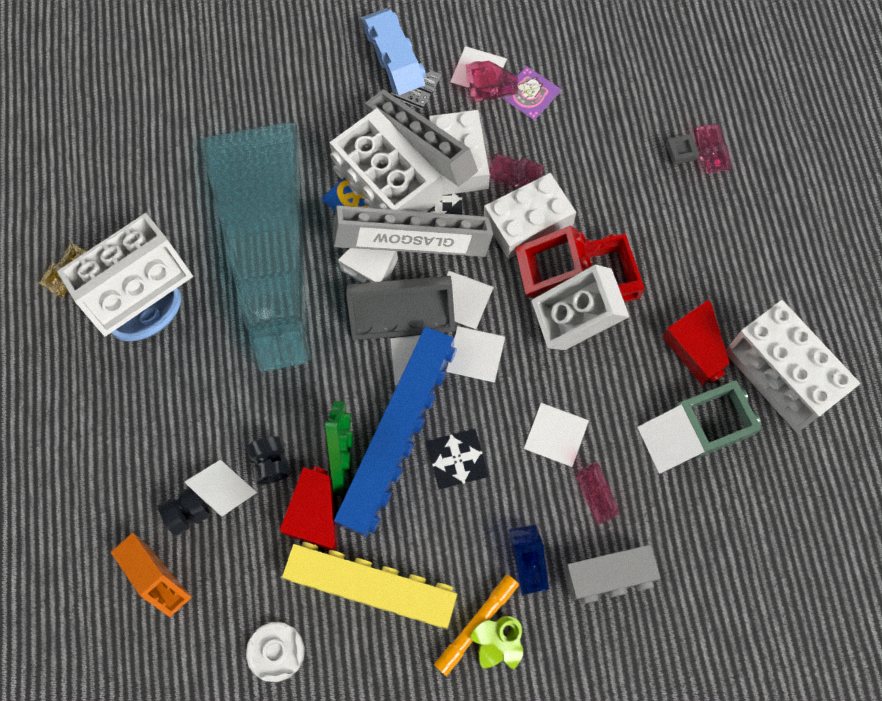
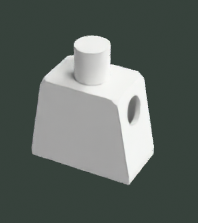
(368, 264)

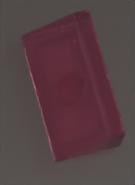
(597, 493)

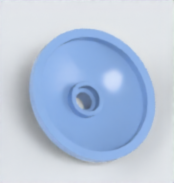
(151, 319)

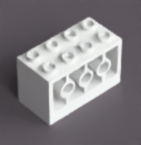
(385, 166)
(124, 274)
(790, 366)

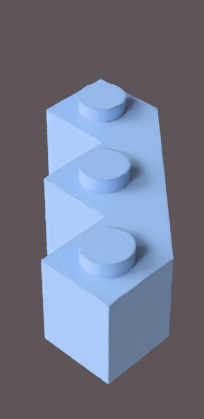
(394, 51)

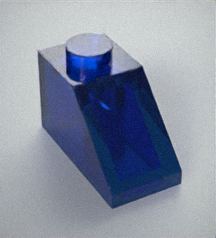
(529, 559)

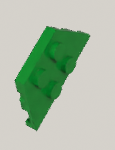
(338, 442)

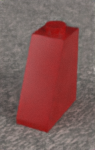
(699, 343)
(312, 510)

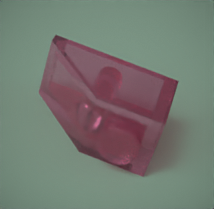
(489, 81)

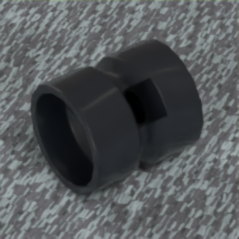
(268, 460)
(176, 518)

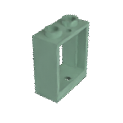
(740, 400)

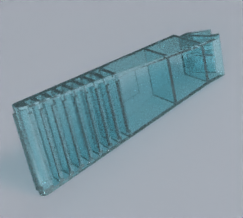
(261, 220)

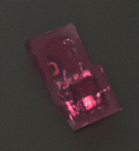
(711, 148)
(514, 172)

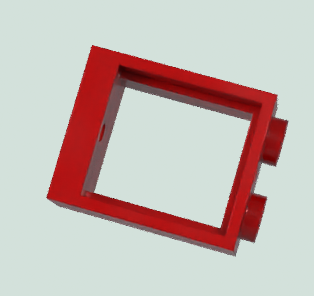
(613, 243)
(529, 266)

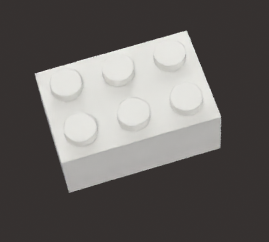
(466, 129)
(529, 214)
(580, 308)

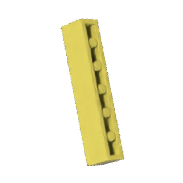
(371, 586)

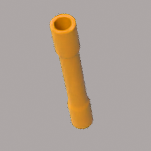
(497, 598)

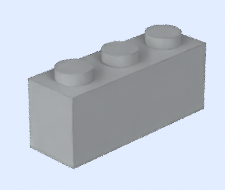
(612, 574)

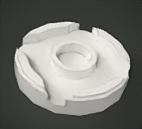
(275, 652)

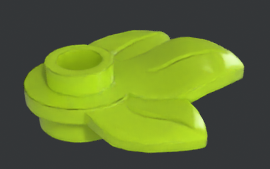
(496, 646)

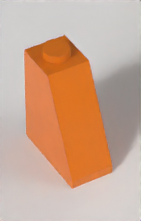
(150, 575)

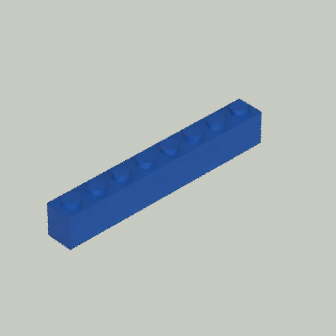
(395, 432)

